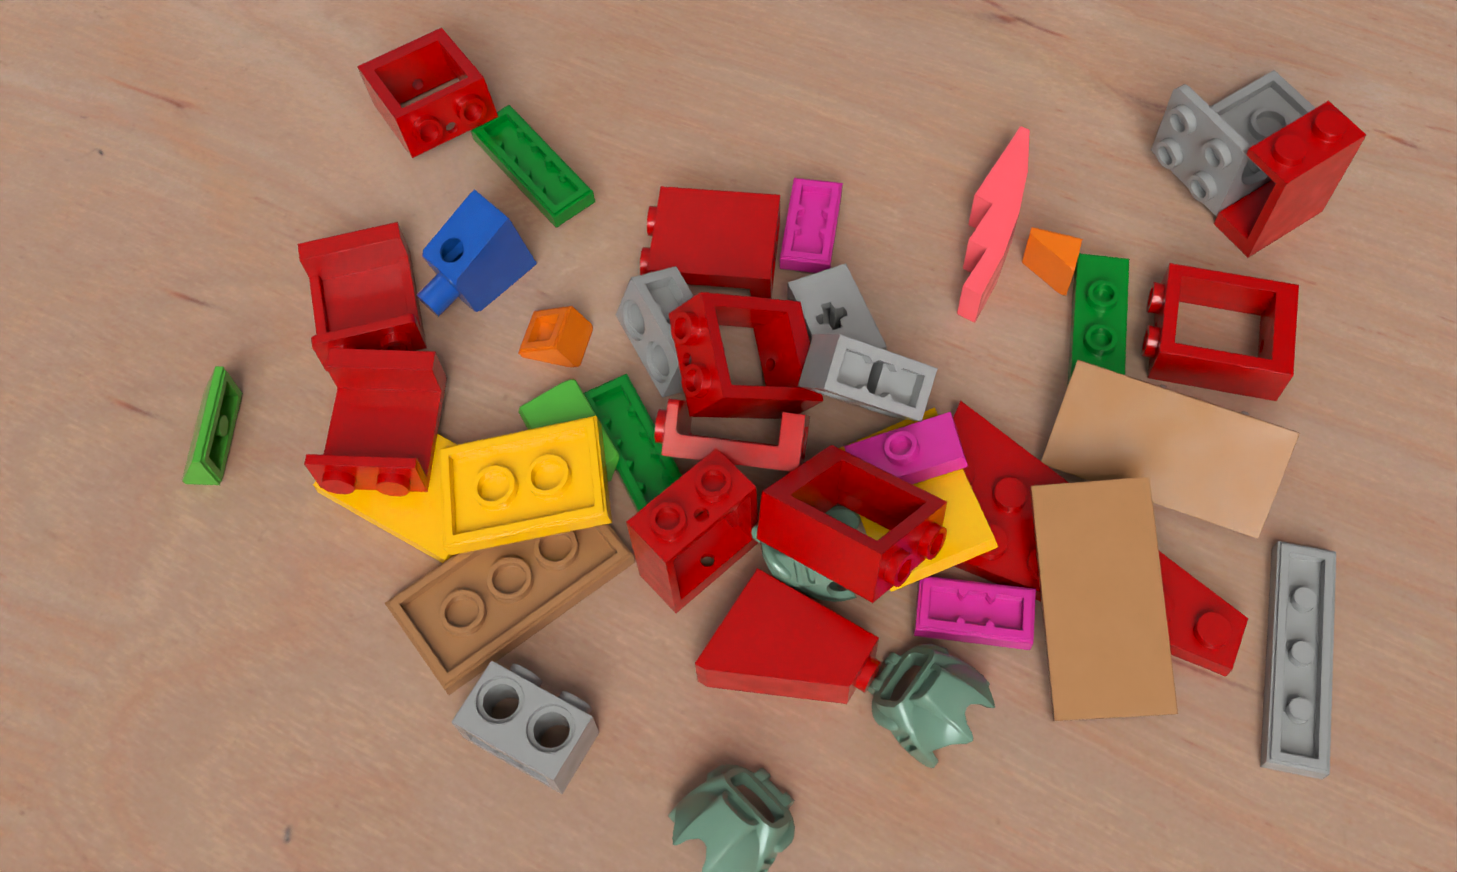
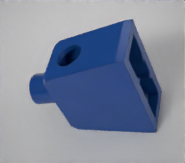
(474, 257)

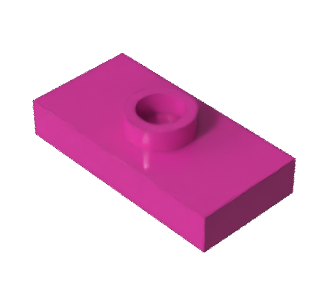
(811, 225)
(915, 450)
(975, 612)

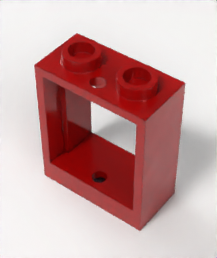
(417, 69)
(781, 347)
(1215, 369)
(796, 522)
(673, 542)

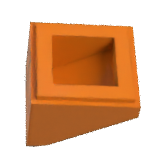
(1052, 257)
(557, 337)

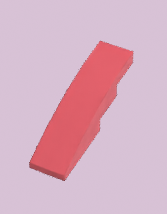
(995, 219)

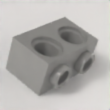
(647, 324)
(867, 376)
(520, 735)

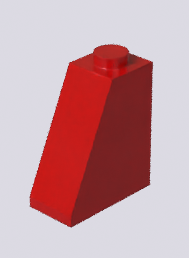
(787, 647)

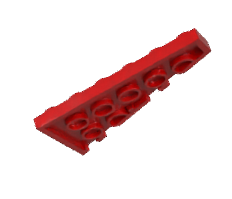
(1001, 472)

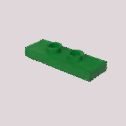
(533, 166)
(1099, 312)
(632, 432)

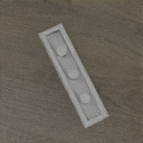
(1299, 661)

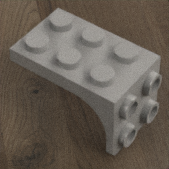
(1210, 143)

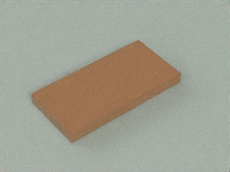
(1194, 451)
(501, 596)
(1102, 600)

